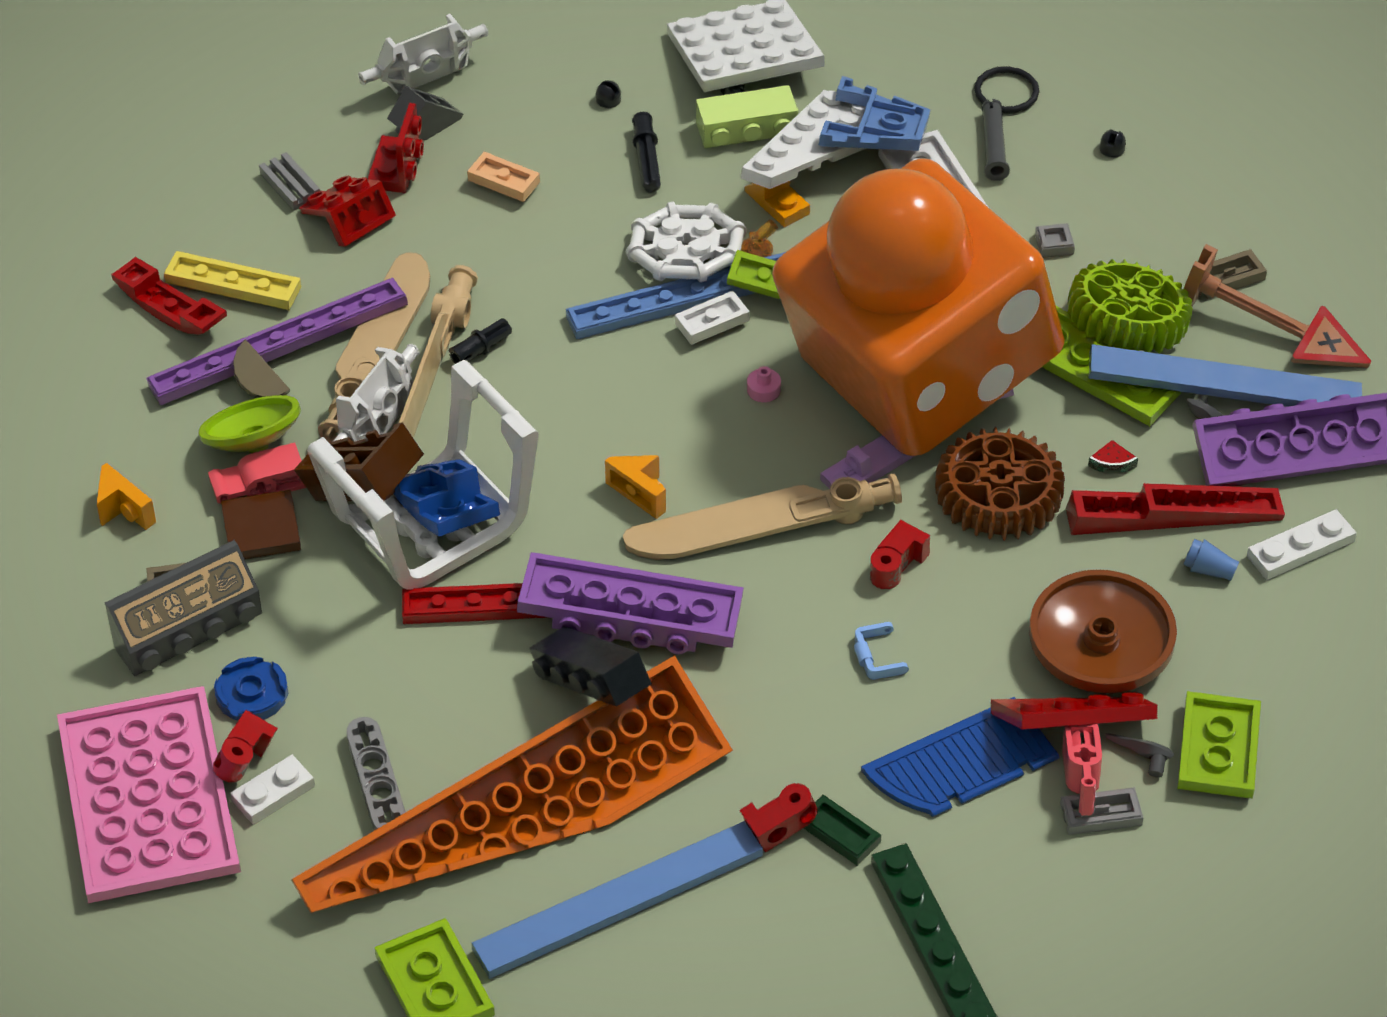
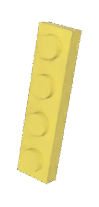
(232, 280)

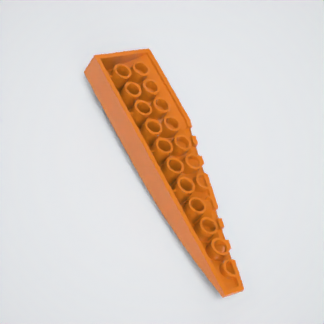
(541, 792)

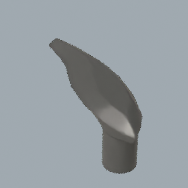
(1201, 409)
(1148, 749)

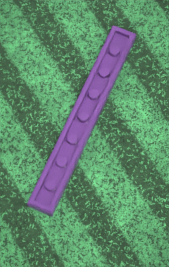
(279, 339)

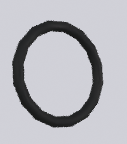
(1007, 69)

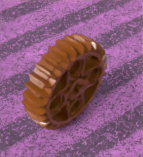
(993, 475)

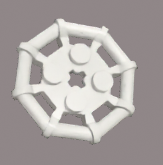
(703, 239)

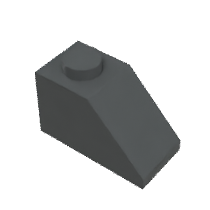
(435, 112)

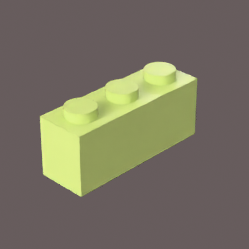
(744, 116)

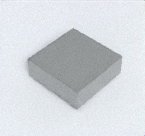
(1054, 240)

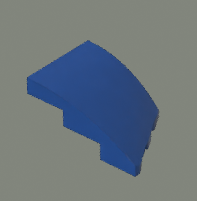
(445, 497)

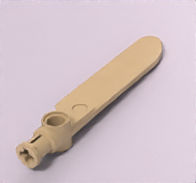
(448, 311)
(384, 331)
(759, 517)

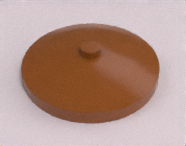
(1102, 631)

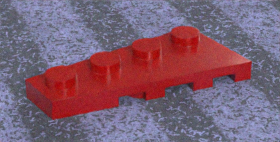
(1073, 711)

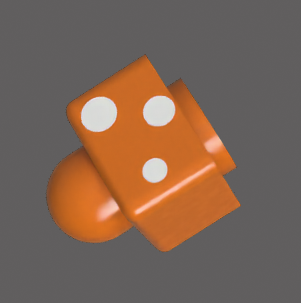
(918, 304)

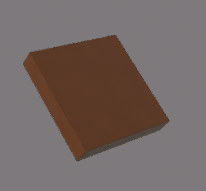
(262, 524)

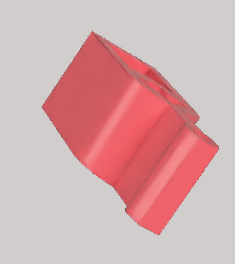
(258, 474)
(1082, 763)

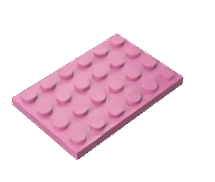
(147, 794)

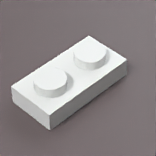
(712, 317)
(272, 789)

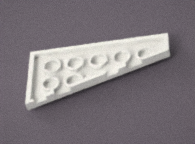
(798, 142)

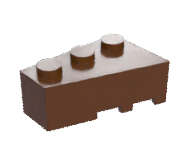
(372, 463)

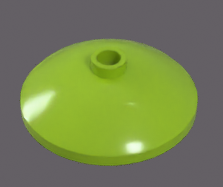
(250, 424)

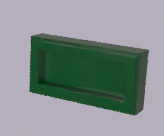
(843, 831)

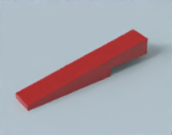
(1170, 507)

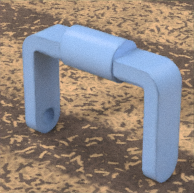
(865, 657)

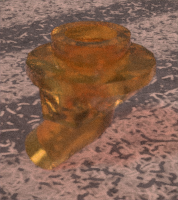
(758, 242)

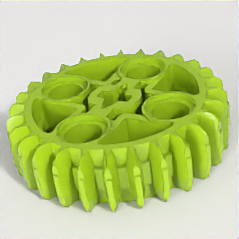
(1129, 306)

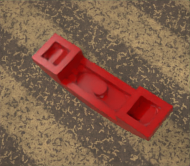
(163, 301)

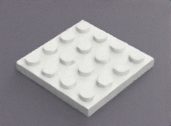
(745, 45)

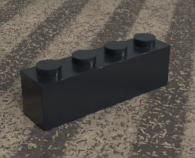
(590, 666)

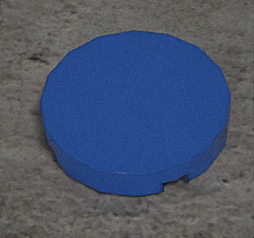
(252, 687)

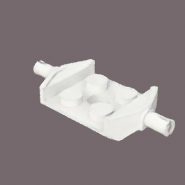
(404, 62)
(379, 397)

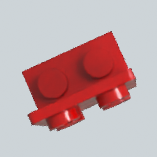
(397, 156)
(351, 207)

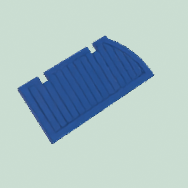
(959, 763)

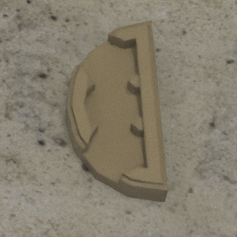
(255, 374)

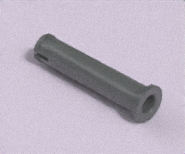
(996, 166)

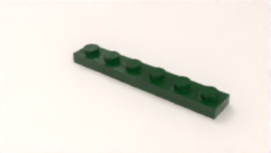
(930, 933)

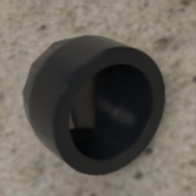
(608, 94)
(1119, 143)

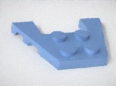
(884, 125)

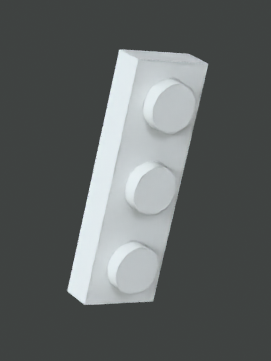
(1301, 544)

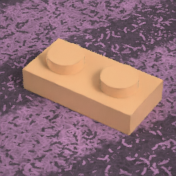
(503, 176)

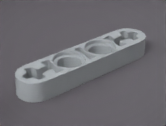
(374, 779)

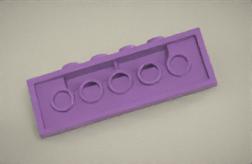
(1293, 440)
(630, 603)

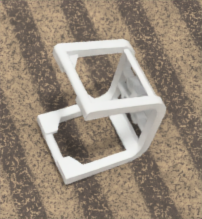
(390, 516)

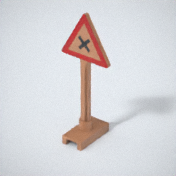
(1321, 341)

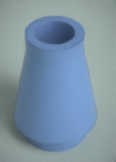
(1209, 560)

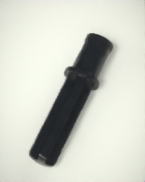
(645, 143)

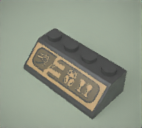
(183, 608)

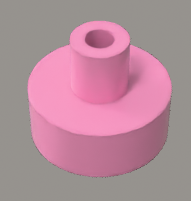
(763, 384)

